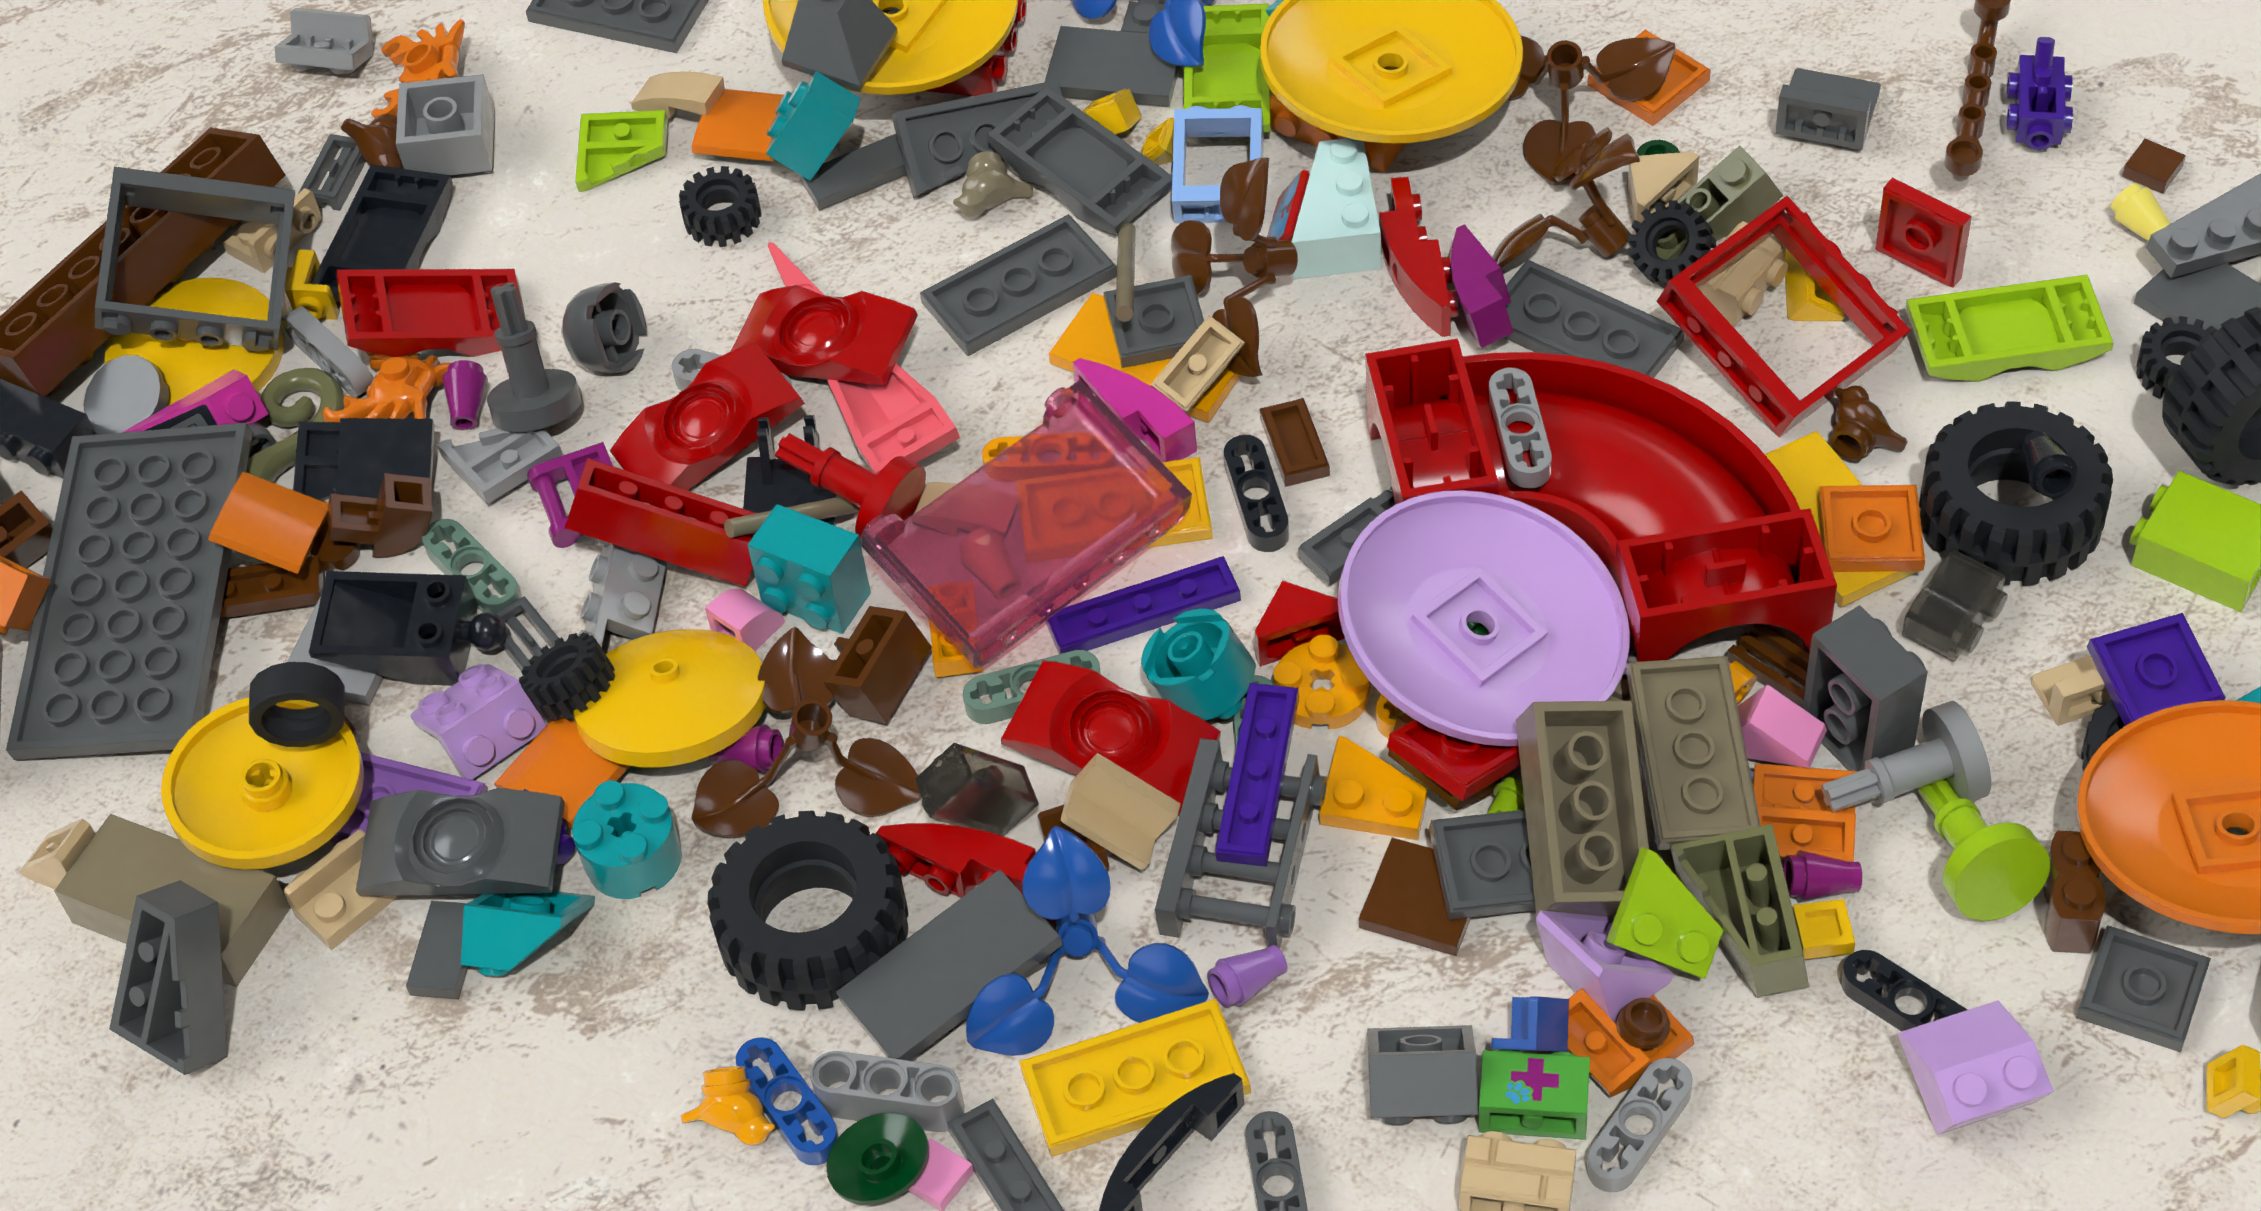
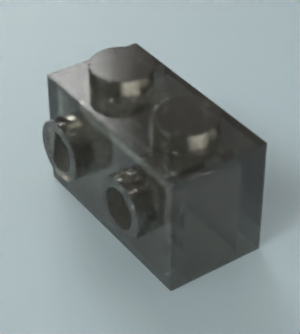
(976, 790)

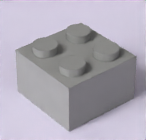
(445, 125)

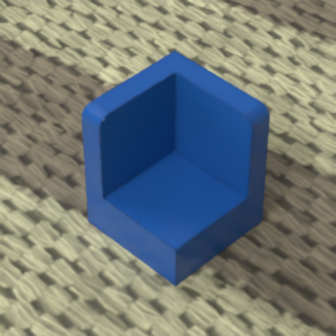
(1537, 1025)

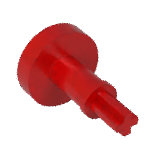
(892, 491)

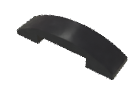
(1200, 1110)

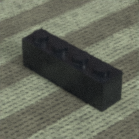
(38, 429)

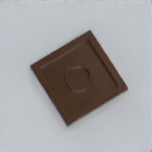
(1409, 900)

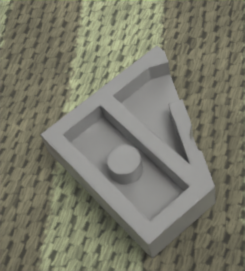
(499, 459)

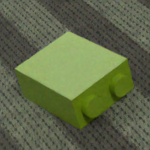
(2202, 540)

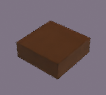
(2154, 165)

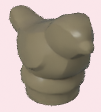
(988, 185)

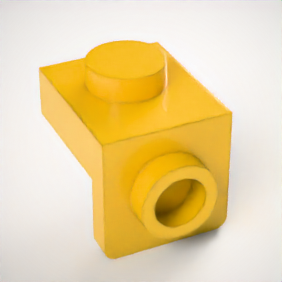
(300, 291)

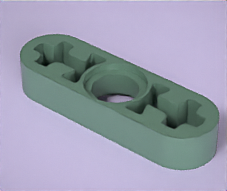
(468, 551)
(1012, 677)

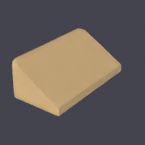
(1198, 363)

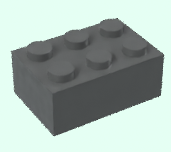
(1863, 689)

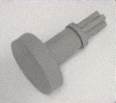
(1949, 753)

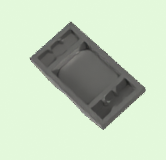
(1079, 161)
(461, 843)

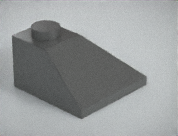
(838, 40)

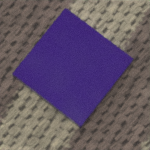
(2153, 667)

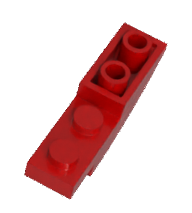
(1415, 261)
(955, 856)

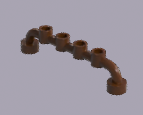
(1964, 152)

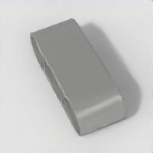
(871, 1074)

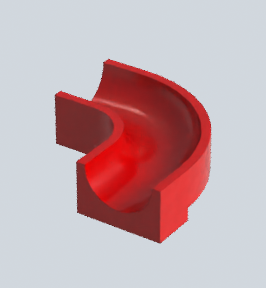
(1638, 470)

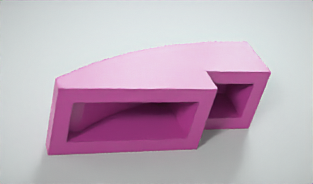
(1142, 409)

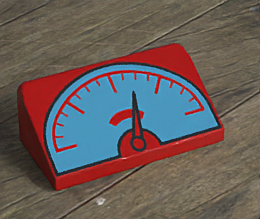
(1288, 208)

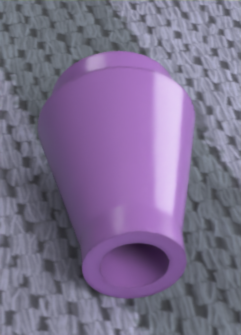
(1244, 975)

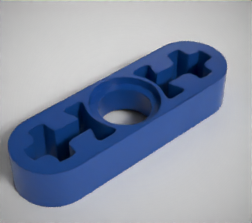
(788, 1079)

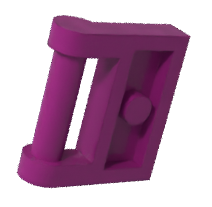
(544, 478)

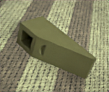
(1724, 198)

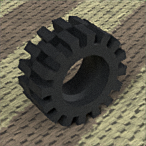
(717, 189)
(1655, 226)
(2163, 342)
(567, 676)

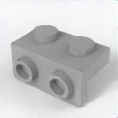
(326, 41)

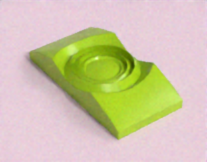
(1231, 61)
(2009, 327)

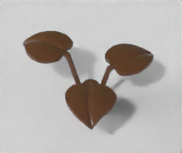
(1634, 73)
(1241, 204)
(1598, 221)
(872, 779)

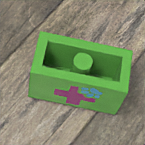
(1534, 1094)

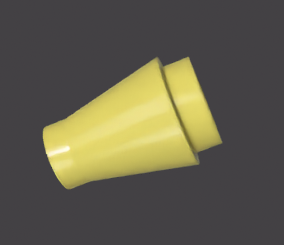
(2139, 211)

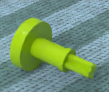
(1992, 866)

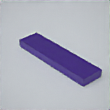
(1143, 606)
(1257, 775)

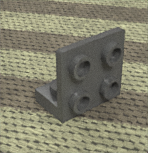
(1827, 108)

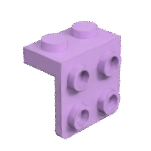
(479, 719)

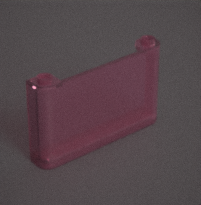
(1030, 527)

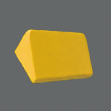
(1806, 297)

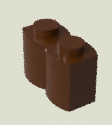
(2073, 896)

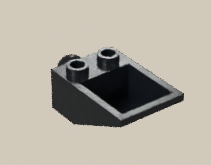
(389, 625)

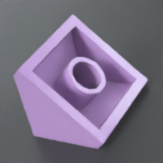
(1606, 972)

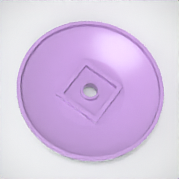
(1492, 562)

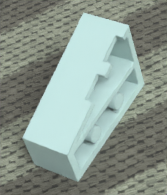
(1338, 214)

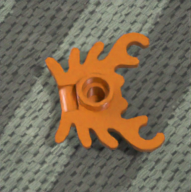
(423, 60)
(395, 390)

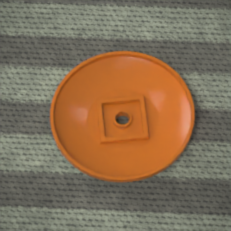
(2161, 807)

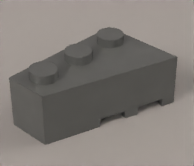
(173, 979)

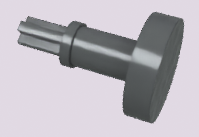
(532, 394)

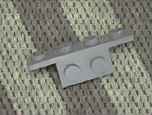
(623, 593)

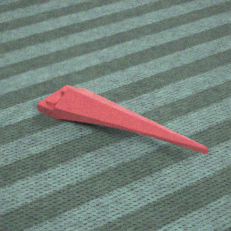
(883, 418)

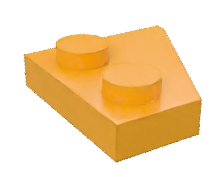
(1371, 795)

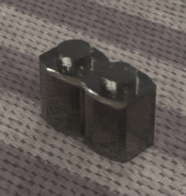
(1954, 606)

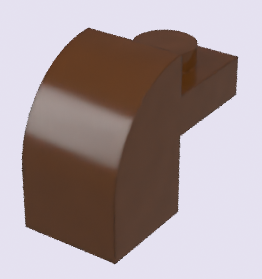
(390, 522)

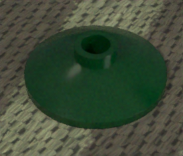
(877, 1158)

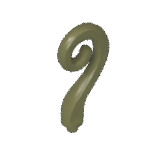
(280, 456)

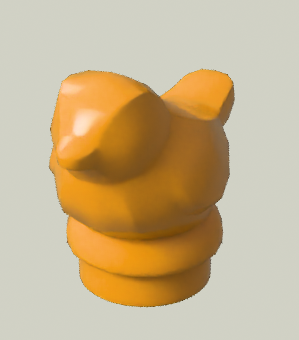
(731, 1106)

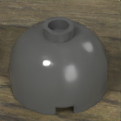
(604, 328)

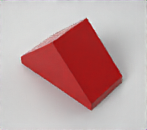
(1295, 619)

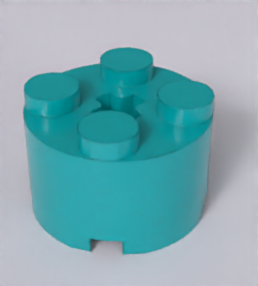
(1199, 665)
(626, 839)

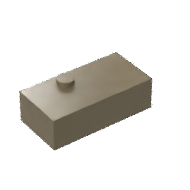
(1581, 803)
(134, 859)

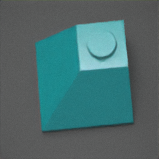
(513, 926)

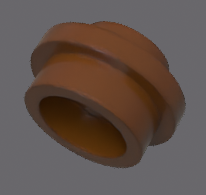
(1643, 1023)

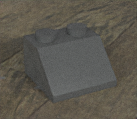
(1422, 1073)

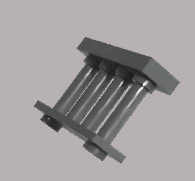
(1191, 858)

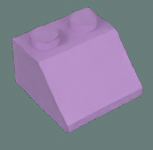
(1974, 1066)

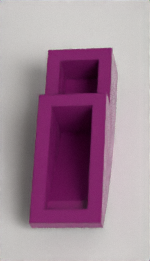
(1480, 288)

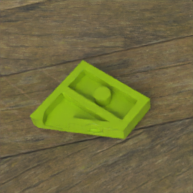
(618, 144)
(1664, 919)

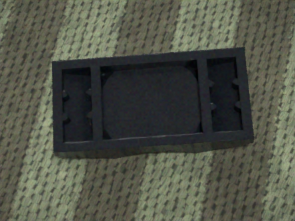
(387, 223)

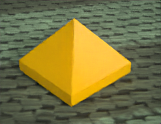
(1159, 143)

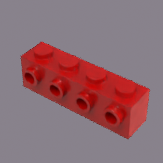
(664, 526)

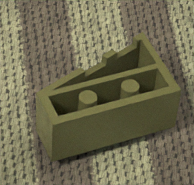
(1747, 894)

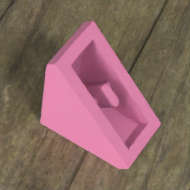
(1779, 729)

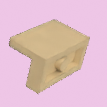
(2071, 690)
(1118, 810)

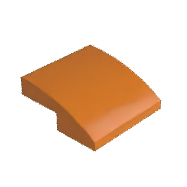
(737, 125)
(269, 522)
(560, 766)
(1796, 808)
(1612, 1060)

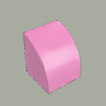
(743, 617)

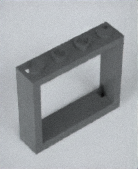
(197, 197)

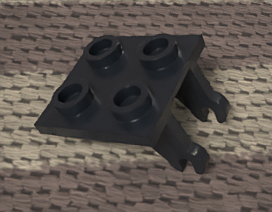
(775, 481)

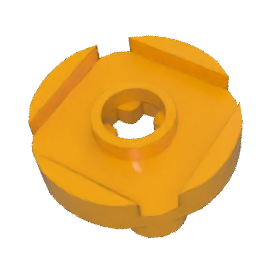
(1324, 660)

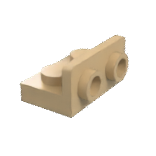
(256, 242)
(327, 895)

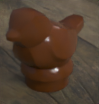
(376, 140)
(1861, 426)

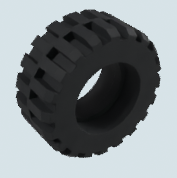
(2217, 402)
(2008, 538)
(797, 857)

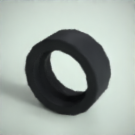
(296, 726)

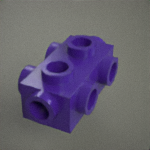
(2040, 97)

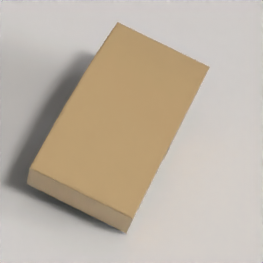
(679, 90)

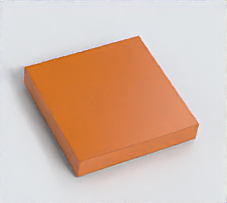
(1682, 81)
(1871, 528)

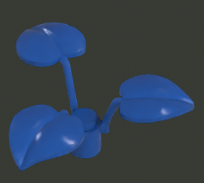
(1173, 33)
(1072, 885)

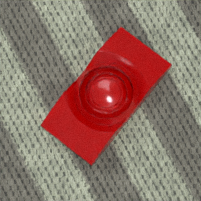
(421, 309)
(829, 335)
(708, 420)
(1080, 713)

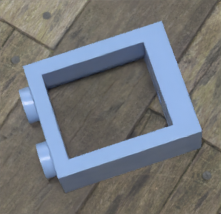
(1203, 201)

